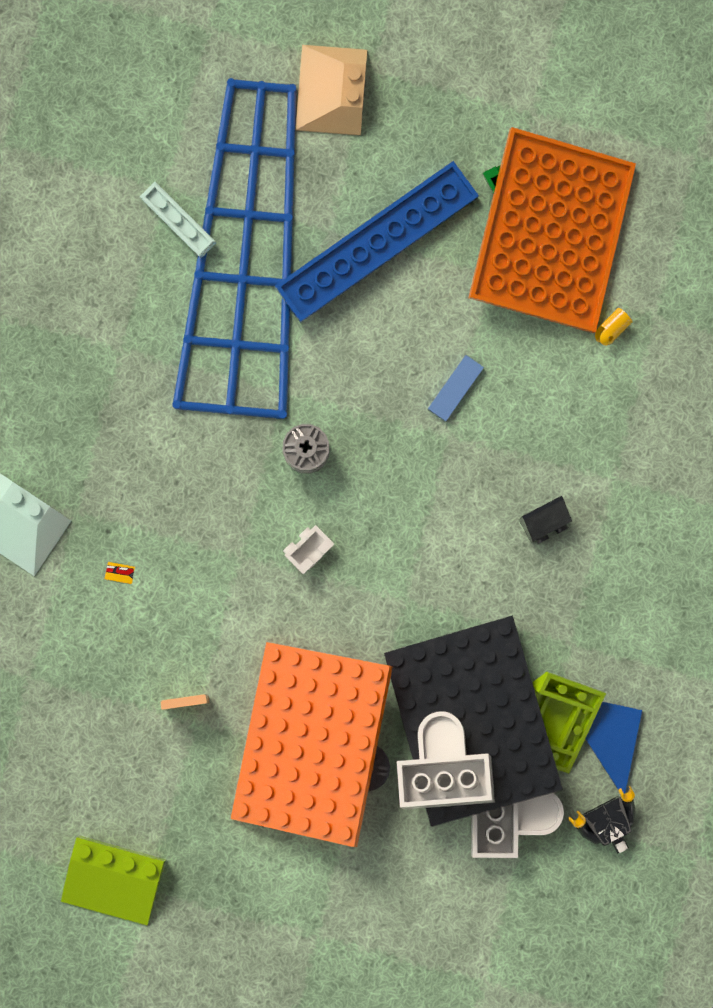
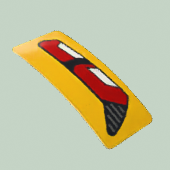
(119, 573)

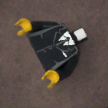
(608, 821)

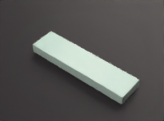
(177, 219)

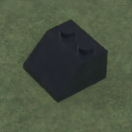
(546, 519)

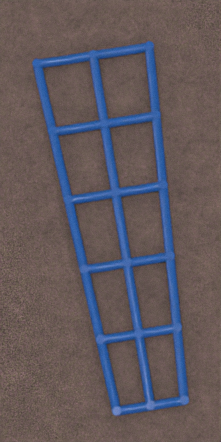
(243, 278)

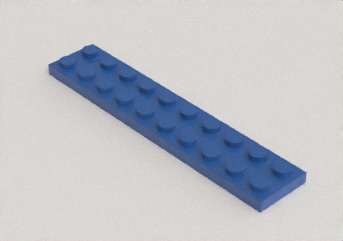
(376, 241)

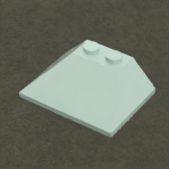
(27, 526)

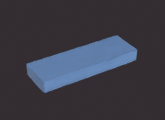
(455, 388)

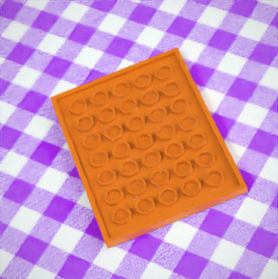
(552, 230)
(311, 743)

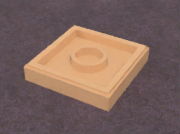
(184, 701)

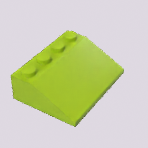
(112, 880)

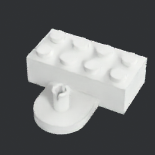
(444, 770)
(497, 831)

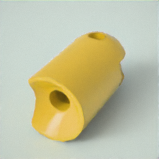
(612, 327)

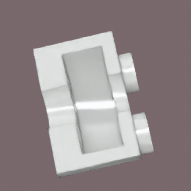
(308, 549)

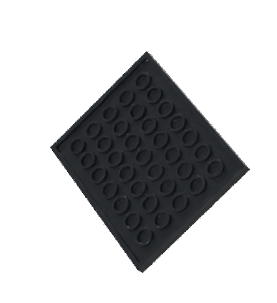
(489, 689)

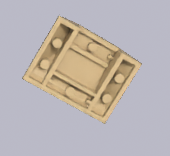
(331, 90)

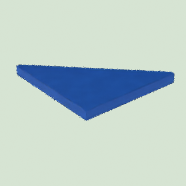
(614, 740)

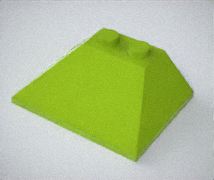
(567, 714)

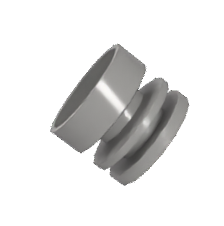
(312, 460)

